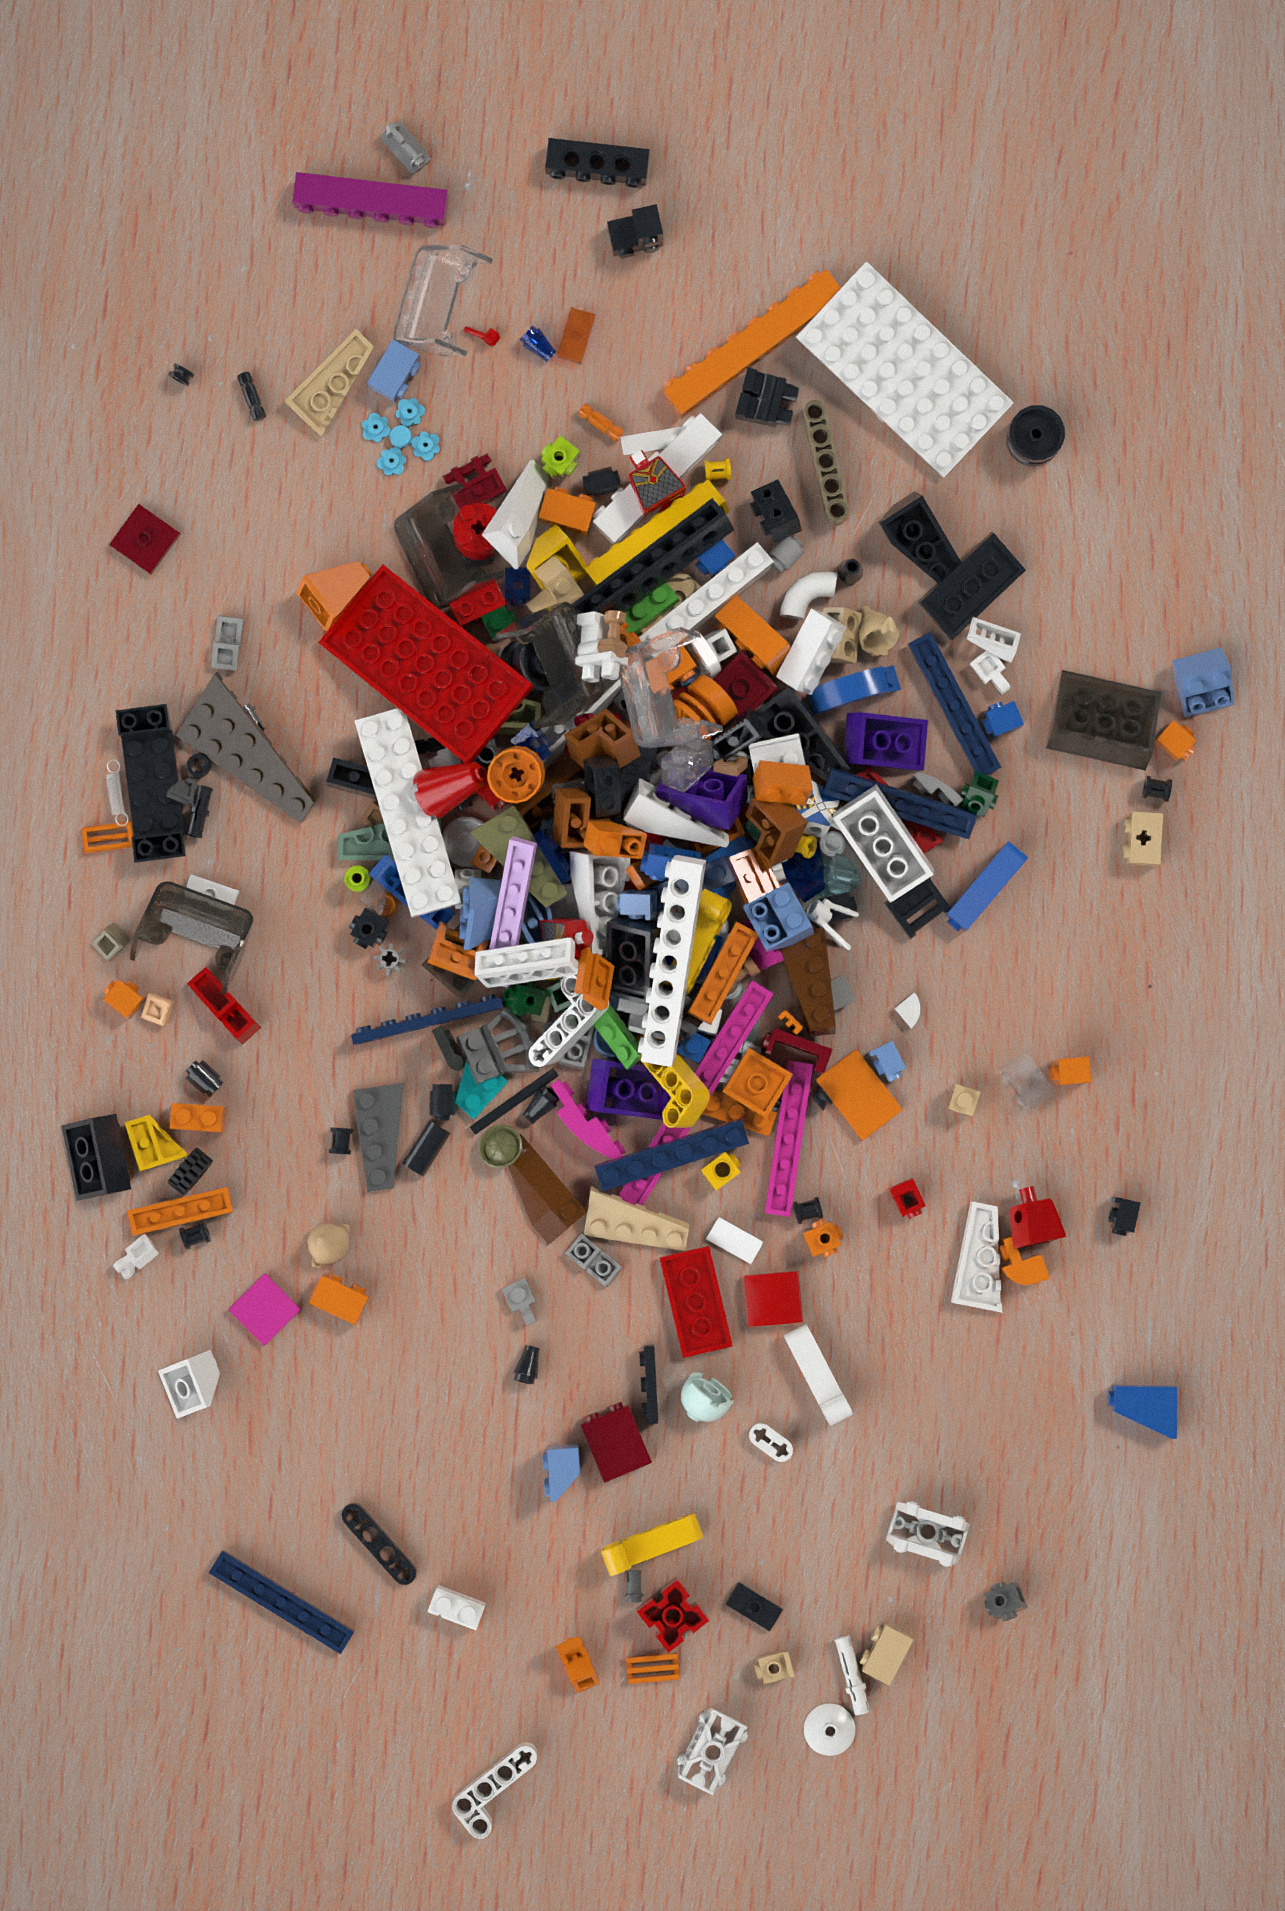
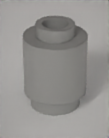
(786, 553)

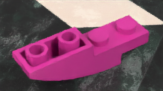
(593, 1132)

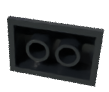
(96, 1157)

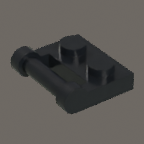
(912, 902)

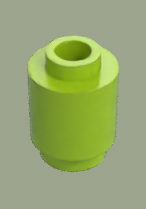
(361, 886)

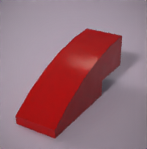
(224, 1007)

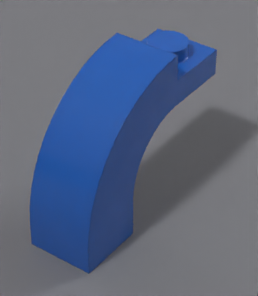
(854, 688)
(387, 875)

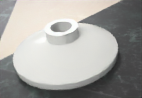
(823, 1717)

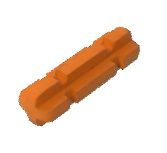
(601, 422)

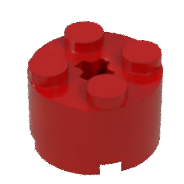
(465, 524)

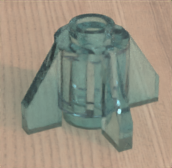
(839, 875)

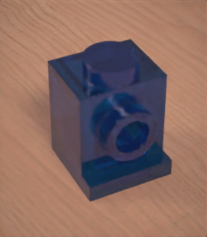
(521, 596)
(526, 737)

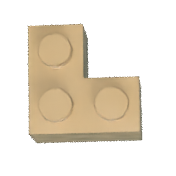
(558, 584)

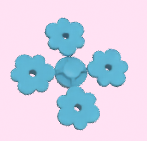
(401, 436)

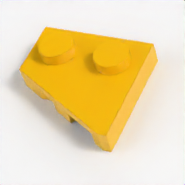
(151, 1143)

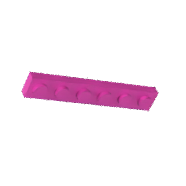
(788, 1140)

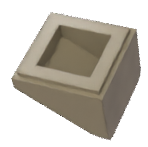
(111, 941)
(544, 1017)

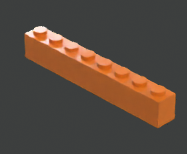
(751, 345)

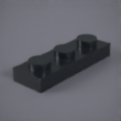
(648, 1384)

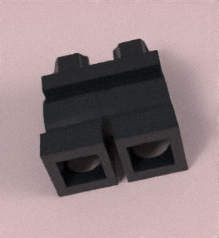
(767, 399)

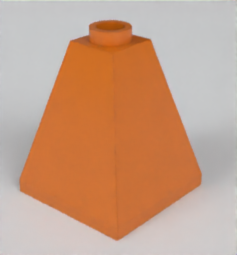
(332, 590)

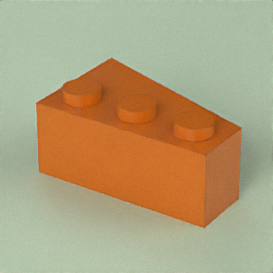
(753, 635)

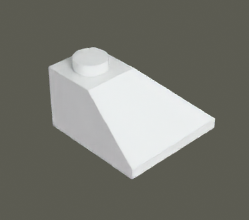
(191, 1383)

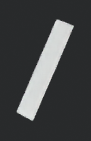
(648, 441)

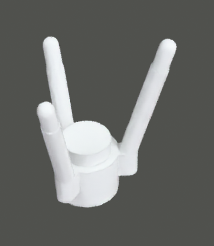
(820, 914)

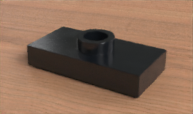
(754, 1606)

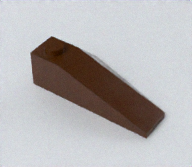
(544, 1195)

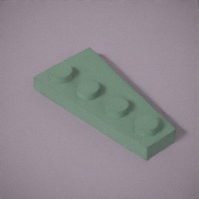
(366, 843)

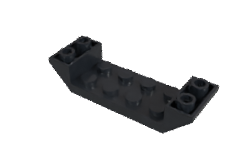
(149, 774)

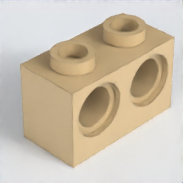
(848, 647)

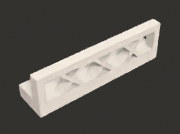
(526, 962)

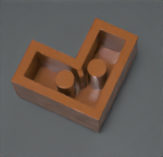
(600, 737)
(572, 817)
(780, 828)

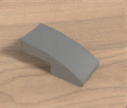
(227, 643)

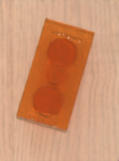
(576, 335)

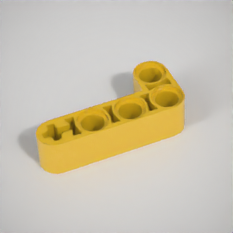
(711, 918)
(684, 1087)
(651, 1543)

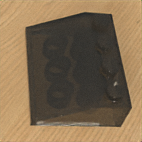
(1104, 720)

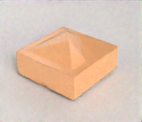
(157, 1009)

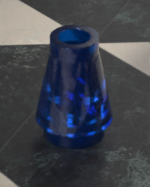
(537, 343)

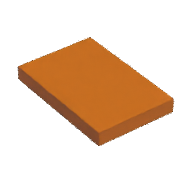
(859, 1094)

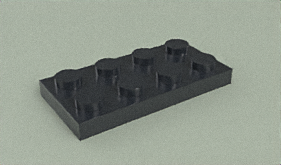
(971, 585)

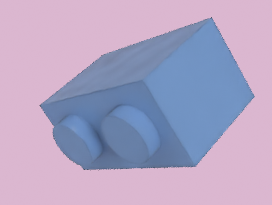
(394, 371)

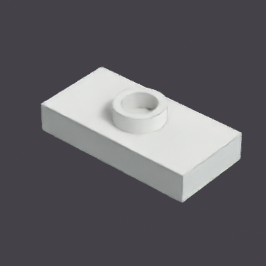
(213, 889)

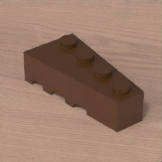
(810, 981)

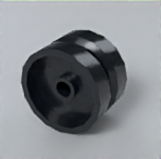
(1024, 446)
(526, 662)

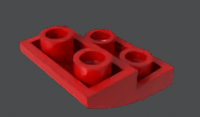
(773, 1298)

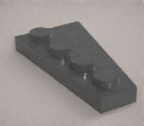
(378, 1127)

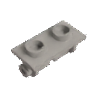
(405, 147)

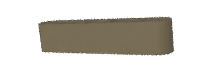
(826, 449)

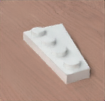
(977, 1273)

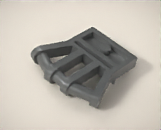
(483, 1053)

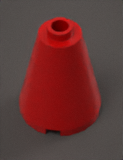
(447, 786)

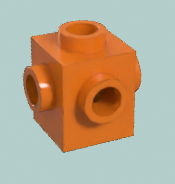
(813, 1235)

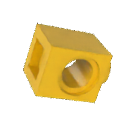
(710, 1174)

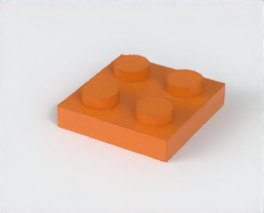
(757, 1083)

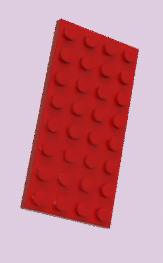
(426, 664)

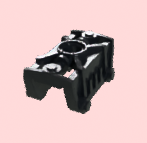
(636, 769)

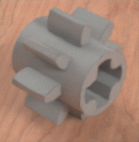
(385, 953)

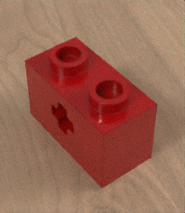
(476, 604)

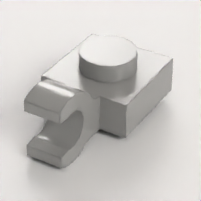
(519, 1298)

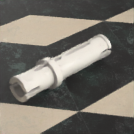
(855, 1686)

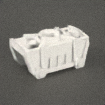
(923, 1546)
(699, 1744)

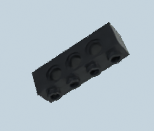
(560, 149)

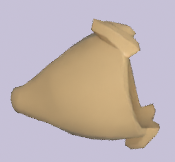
(877, 632)
(328, 1243)

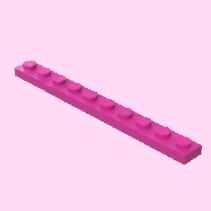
(709, 1072)

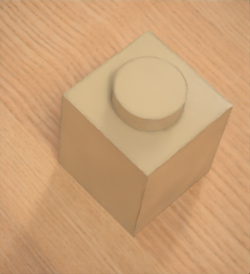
(963, 1100)

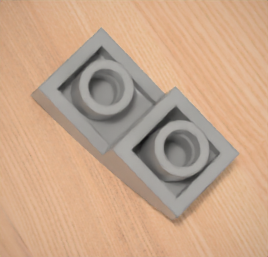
(929, 784)
(577, 1054)
(594, 1260)

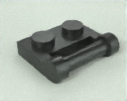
(445, 1041)

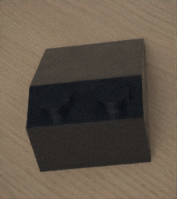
(631, 952)

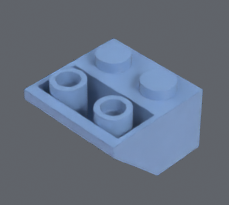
(1203, 682)
(478, 911)
(779, 918)
(563, 1468)

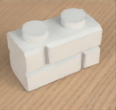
(456, 1607)

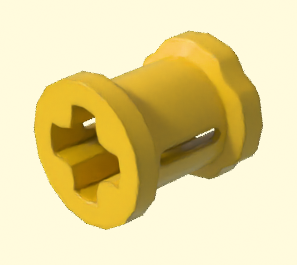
(725, 464)
(807, 846)

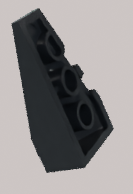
(919, 536)
(789, 715)

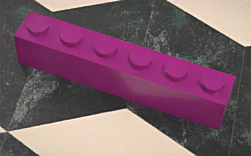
(370, 199)

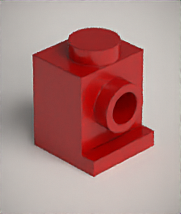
(904, 1188)

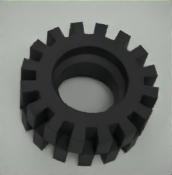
(190, 1171)

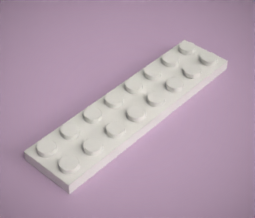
(411, 833)

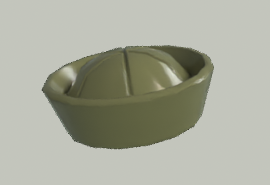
(500, 1146)

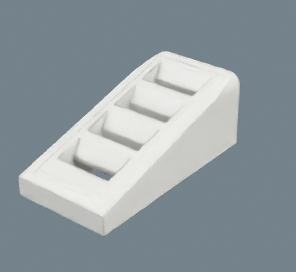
(1004, 651)

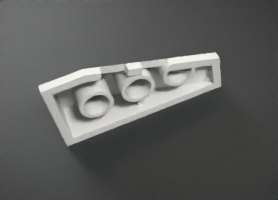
(517, 517)
(657, 816)
(596, 887)

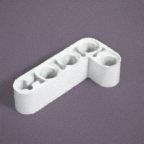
(566, 1025)
(818, 1375)
(497, 1783)

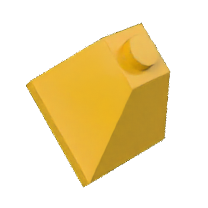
(556, 543)

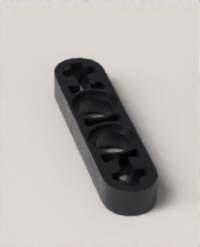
(375, 1546)

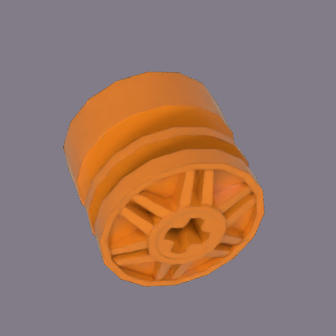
(705, 702)
(510, 788)

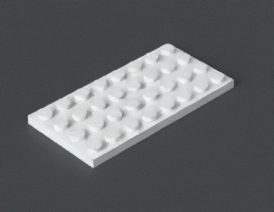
(904, 369)

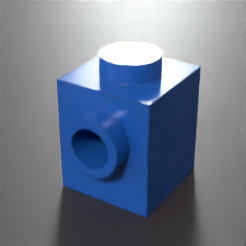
(715, 559)
(1002, 719)
(694, 1048)

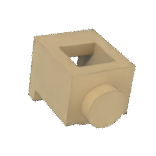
(778, 1657)

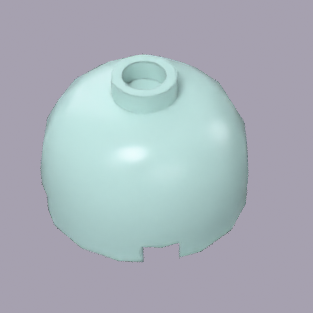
(705, 1399)

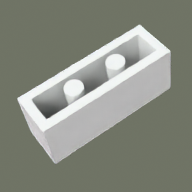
(811, 651)

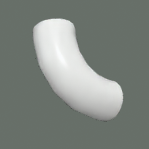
(804, 591)

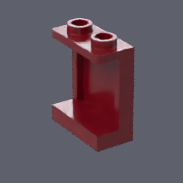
(822, 1052)
(615, 1441)

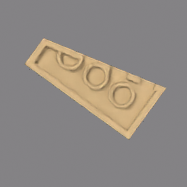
(327, 386)
(621, 1221)

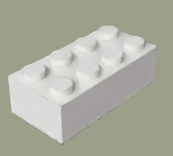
(883, 843)

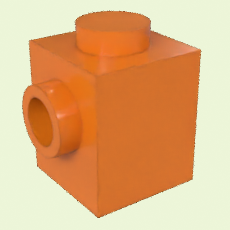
(1176, 741)
(123, 997)

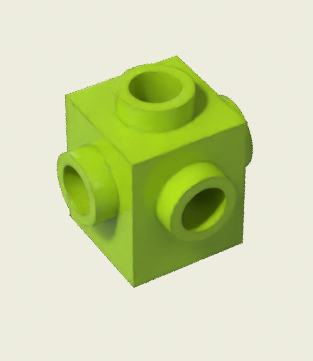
(560, 449)

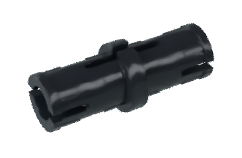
(199, 811)

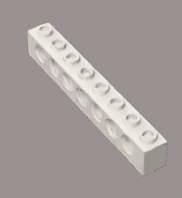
(665, 1051)

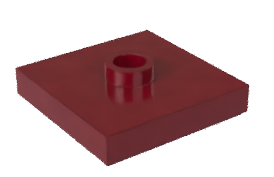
(144, 539)
(745, 683)

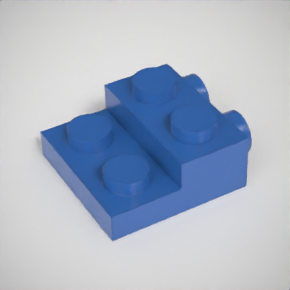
(656, 859)

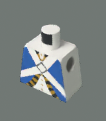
(818, 812)

